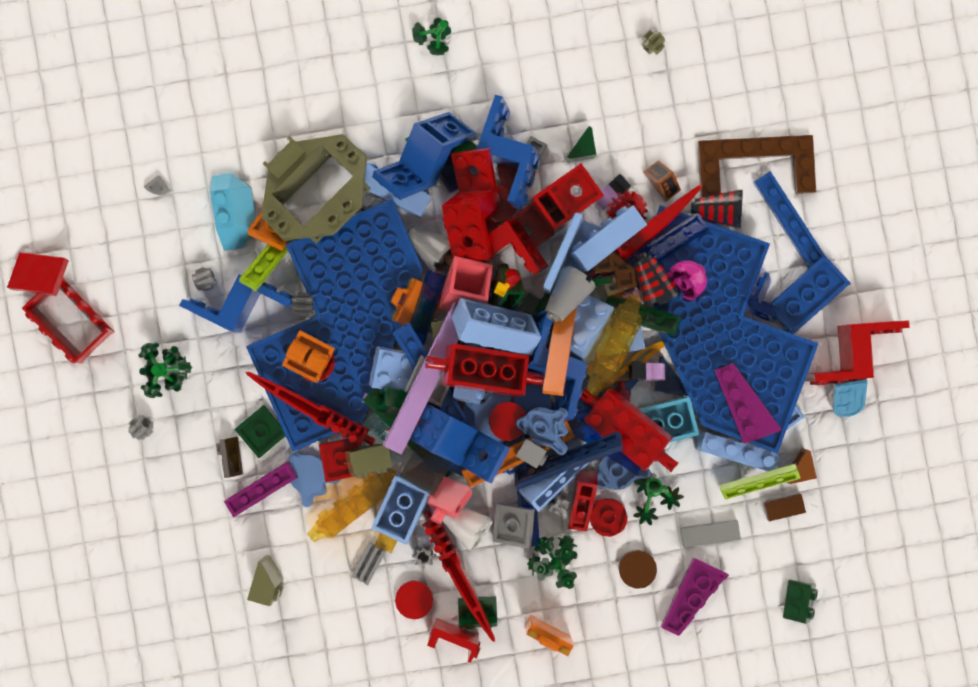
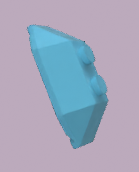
(232, 210)

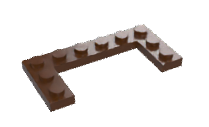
(799, 147)

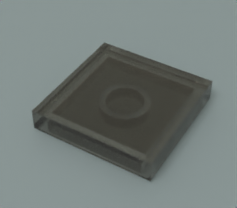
(425, 470)

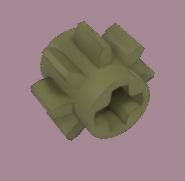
(653, 42)

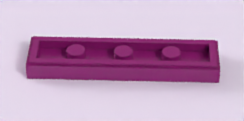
(261, 489)

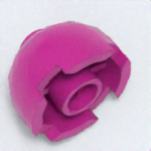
(690, 278)

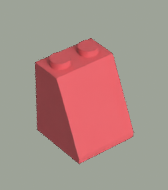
(466, 280)

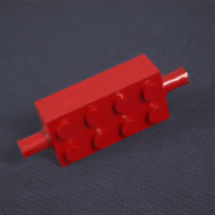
(484, 370)
(641, 436)

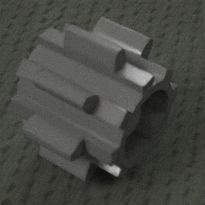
(303, 304)

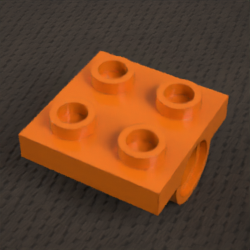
(308, 356)

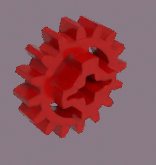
(627, 200)

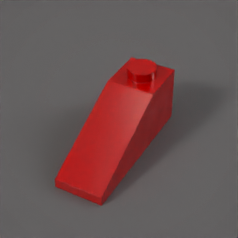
(583, 500)

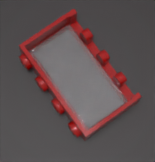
(68, 322)

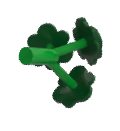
(438, 31)

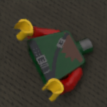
(507, 287)

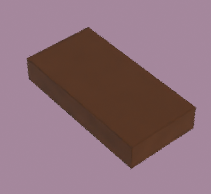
(784, 507)

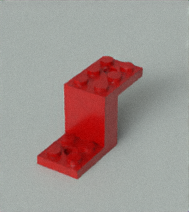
(475, 201)
(556, 206)
(514, 234)
(856, 352)

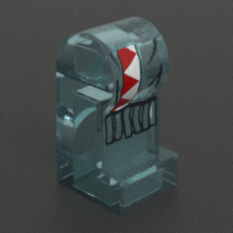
(377, 426)

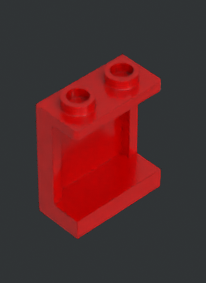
(455, 635)

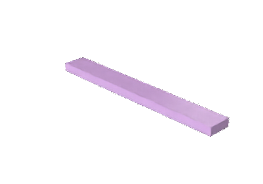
(421, 389)

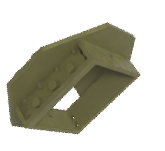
(294, 167)

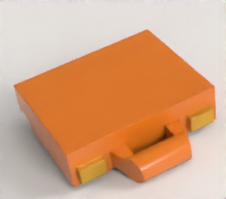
(408, 302)
(549, 635)

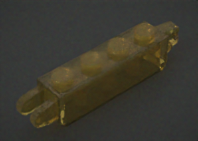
(615, 345)
(352, 507)

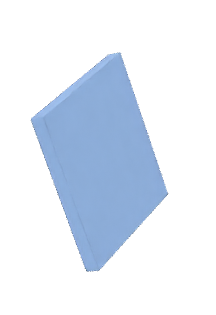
(562, 253)

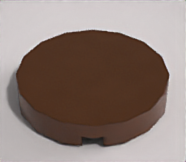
(637, 569)

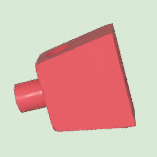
(448, 499)

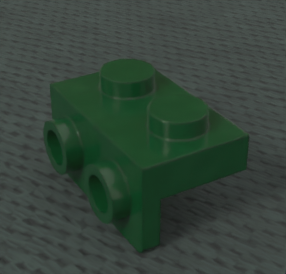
(800, 601)
(466, 618)

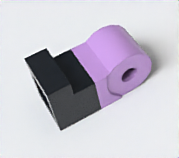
(617, 185)
(646, 371)

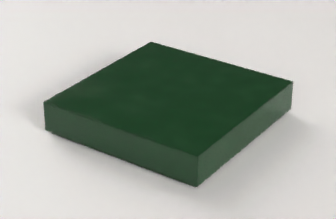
(261, 431)

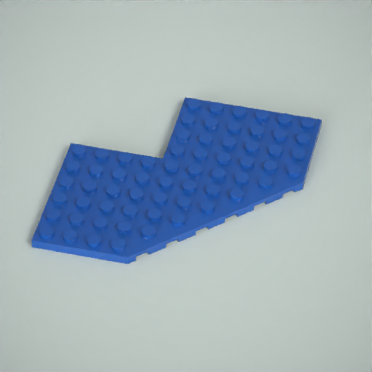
(352, 290)
(718, 334)

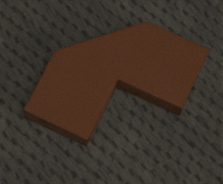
(623, 271)

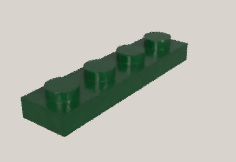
(652, 318)

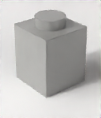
(532, 453)

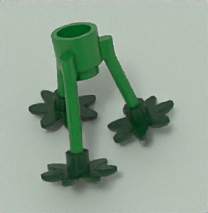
(654, 488)

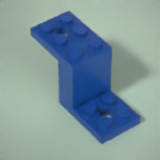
(509, 152)
(424, 155)
(237, 305)
(575, 372)
(459, 443)

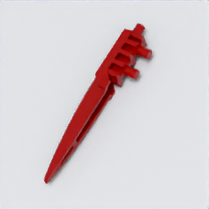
(652, 229)
(322, 414)
(452, 564)

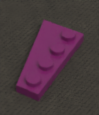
(746, 408)
(694, 590)

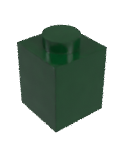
(390, 400)

